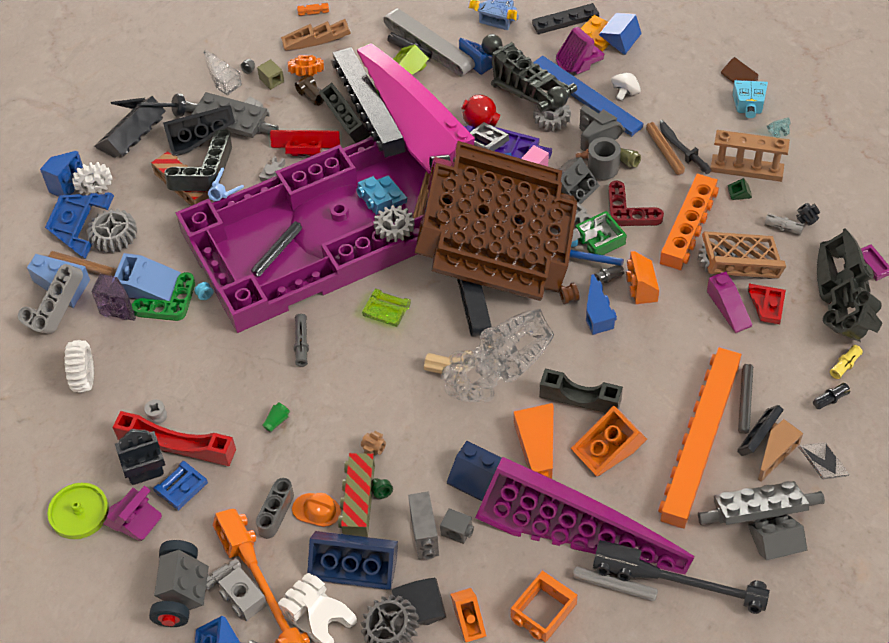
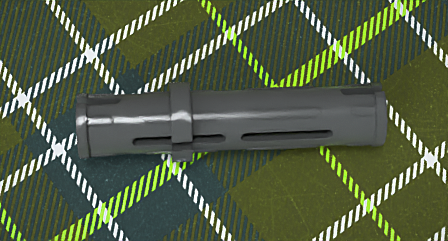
(301, 356)

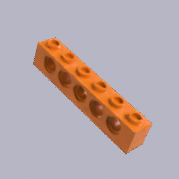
(689, 221)

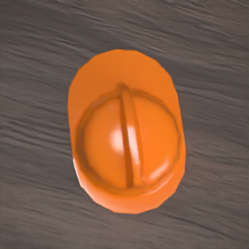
(316, 509)

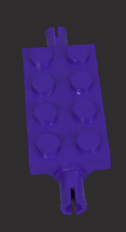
(518, 143)

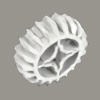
(79, 366)

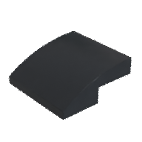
(425, 598)

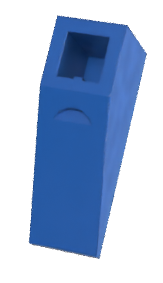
(598, 311)

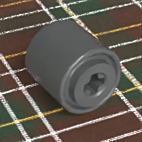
(604, 158)

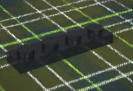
(564, 18)

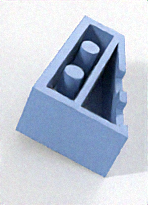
(44, 268)

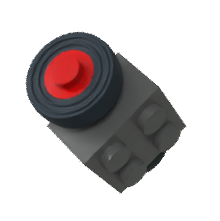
(179, 583)

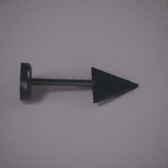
(177, 104)

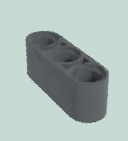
(275, 516)

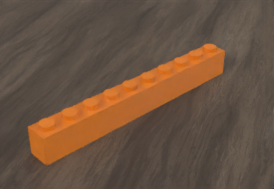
(700, 439)

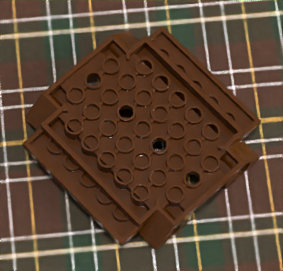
(492, 246)

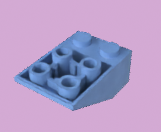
(146, 278)

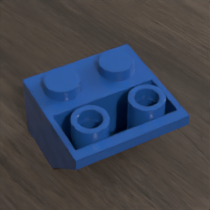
(59, 173)

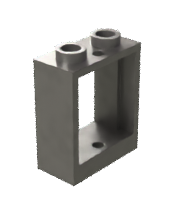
(423, 525)

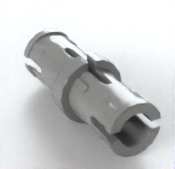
(784, 224)

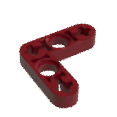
(623, 211)

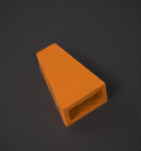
(535, 435)

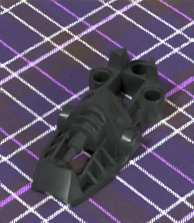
(847, 288)

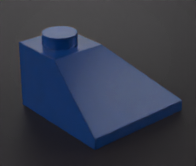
(216, 632)

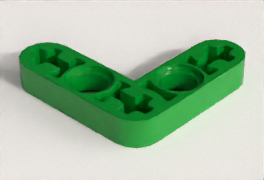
(169, 306)

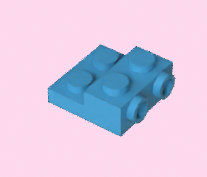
(380, 193)

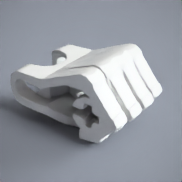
(313, 610)

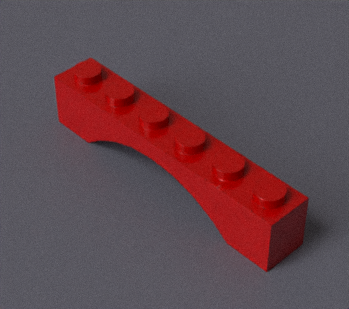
(206, 447)

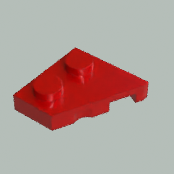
(767, 302)

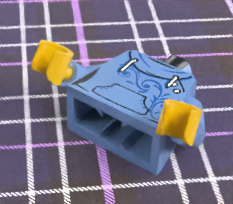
(495, 12)

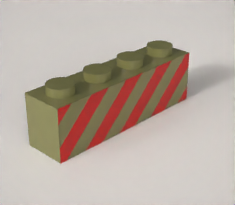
(358, 494)

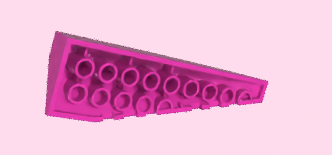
(419, 115)

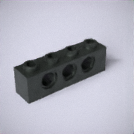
(344, 113)

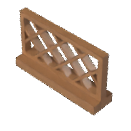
(744, 265)

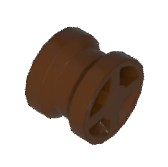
(569, 293)

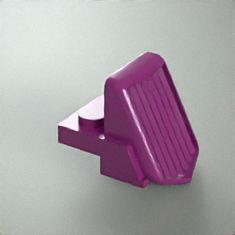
(578, 52)
(133, 514)

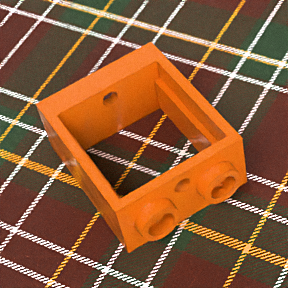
(554, 589)

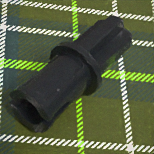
(831, 396)

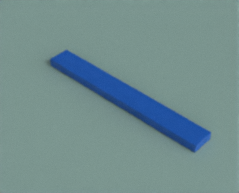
(590, 97)

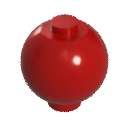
(479, 110)

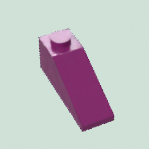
(728, 301)

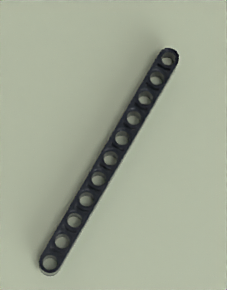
(471, 293)

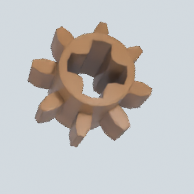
(373, 443)

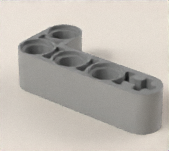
(67, 280)

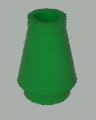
(276, 416)

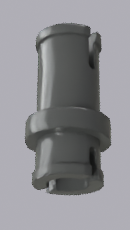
(605, 275)

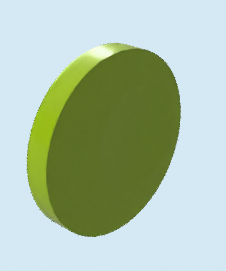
(78, 510)

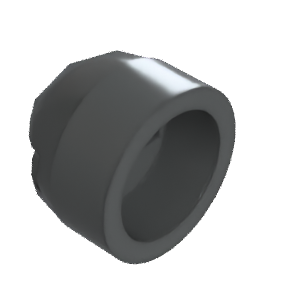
(248, 66)

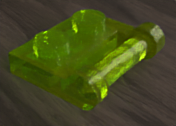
(384, 311)

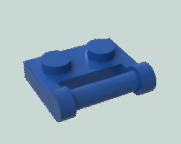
(184, 489)

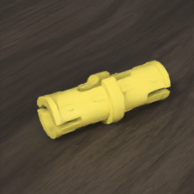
(846, 362)

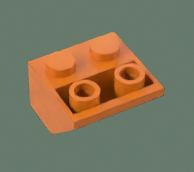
(642, 279)

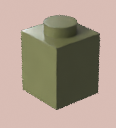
(270, 74)

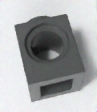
(456, 526)

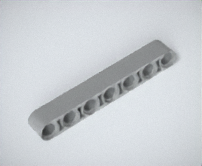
(442, 50)

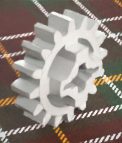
(92, 178)

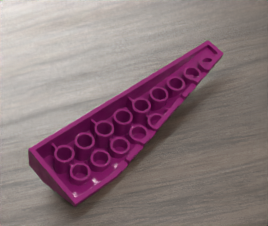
(544, 508)

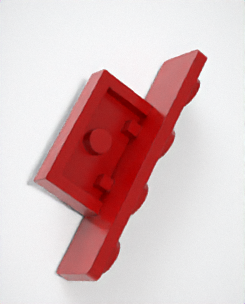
(304, 141)

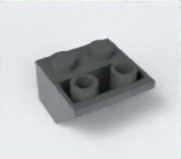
(577, 180)
(778, 536)

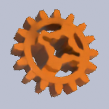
(305, 65)

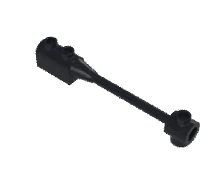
(627, 564)

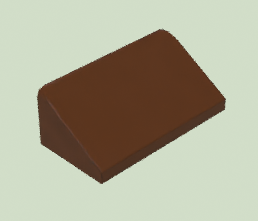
(739, 71)

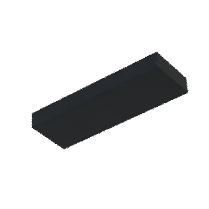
(760, 430)

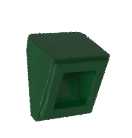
(739, 190)

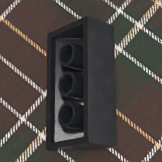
(130, 129)

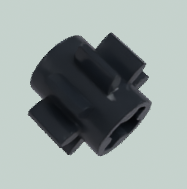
(808, 214)

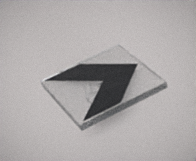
(823, 460)

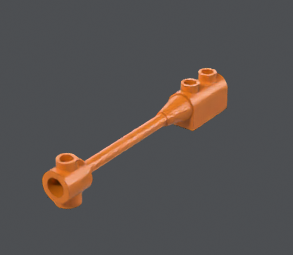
(239, 542)

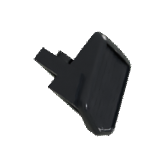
(140, 456)

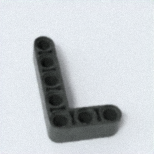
(202, 177)

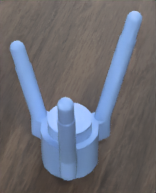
(218, 190)

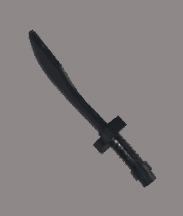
(690, 155)

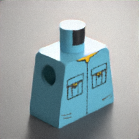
(749, 97)

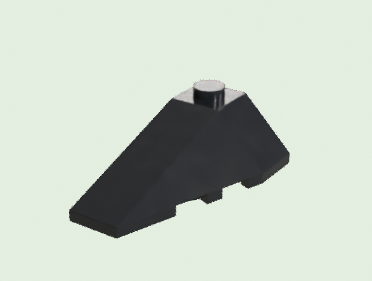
(193, 130)

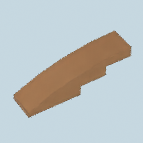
(309, 36)

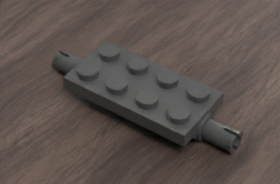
(248, 117)
(760, 503)

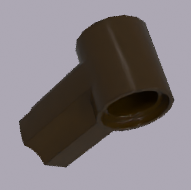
(309, 88)

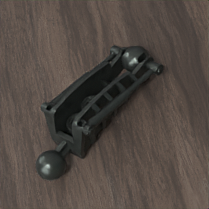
(524, 78)

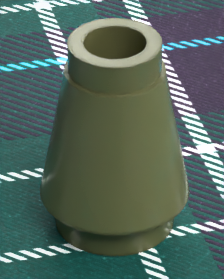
(630, 157)

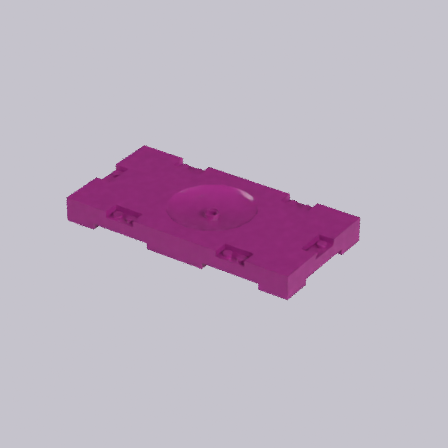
(329, 251)

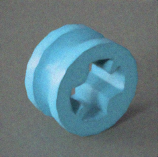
(204, 291)

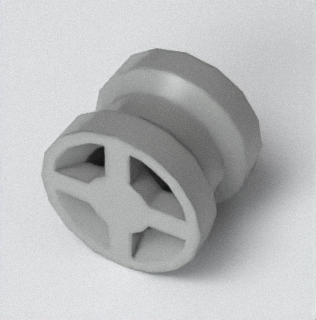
(155, 417)

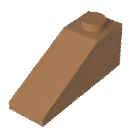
(781, 443)

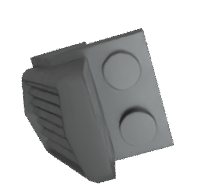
(598, 125)

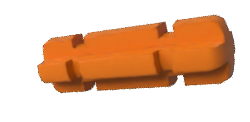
(313, 9)

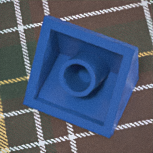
(622, 31)
(482, 61)

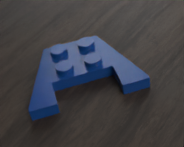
(70, 217)

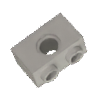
(237, 583)

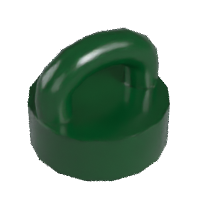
(381, 488)

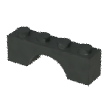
(559, 388)

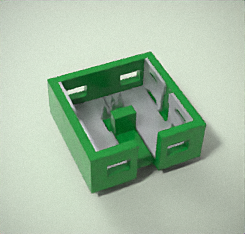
(601, 234)

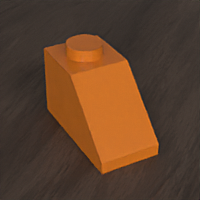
(468, 614)

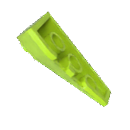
(411, 59)

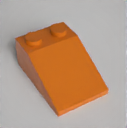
(608, 442)

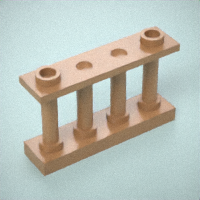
(748, 167)

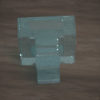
(778, 125)

